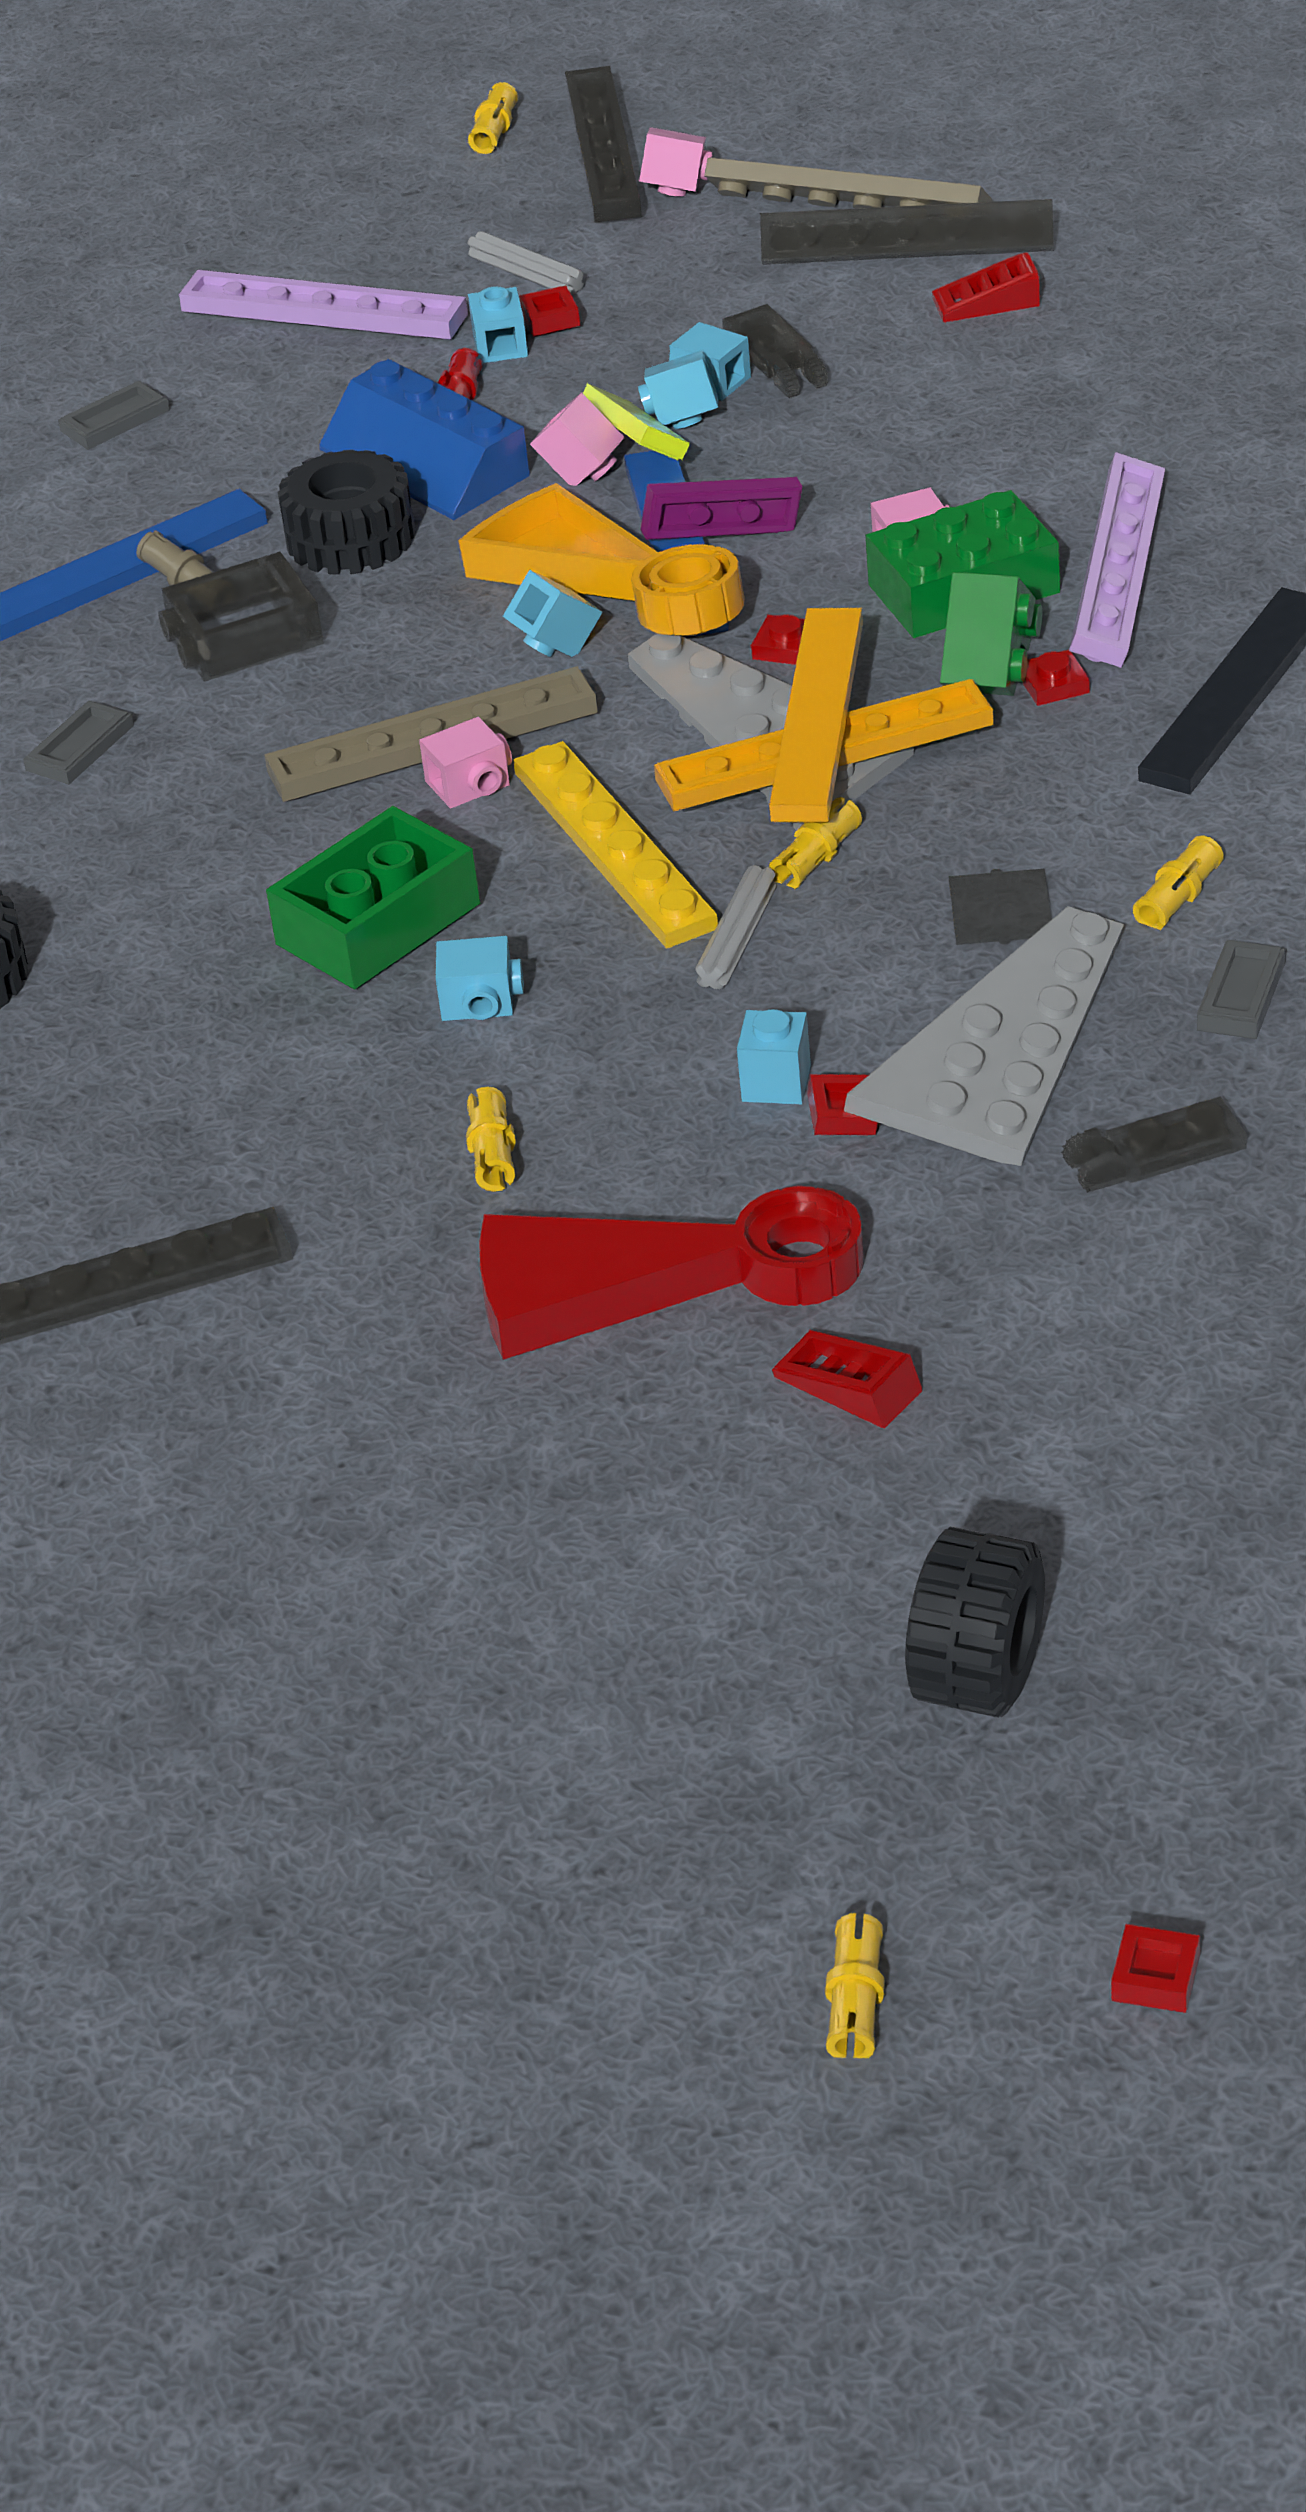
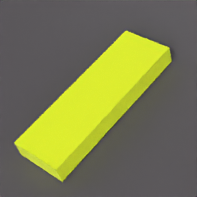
(637, 423)

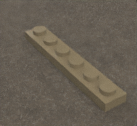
(828, 186)
(396, 742)

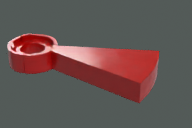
(584, 1274)

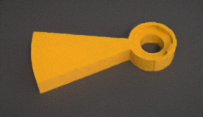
(576, 546)

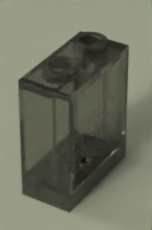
(247, 641)

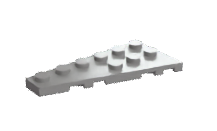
(736, 703)
(996, 1054)

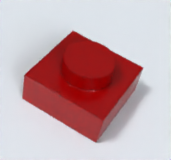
(549, 310)
(778, 639)
(1055, 677)
(827, 1102)
(1155, 1968)

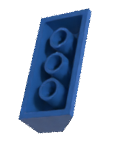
(446, 443)

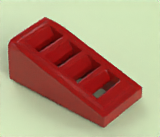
(993, 290)
(878, 1399)

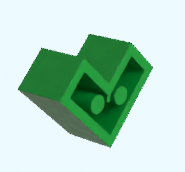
(989, 632)

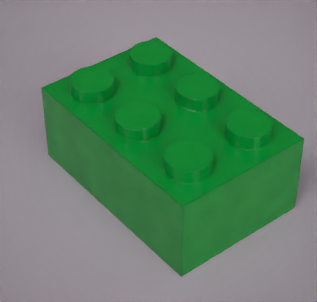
(995, 535)
(373, 897)

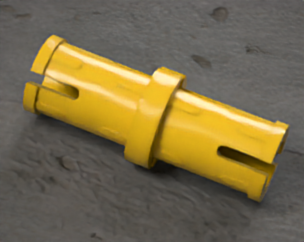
(493, 118)
(816, 843)
(1161, 900)
(490, 1139)
(854, 1986)

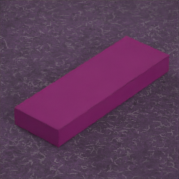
(721, 507)

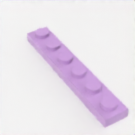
(324, 304)
(1117, 561)

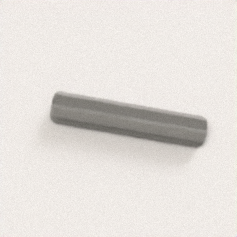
(524, 262)
(735, 927)

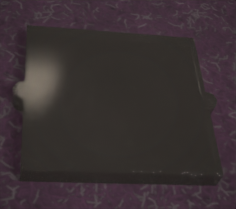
(999, 905)

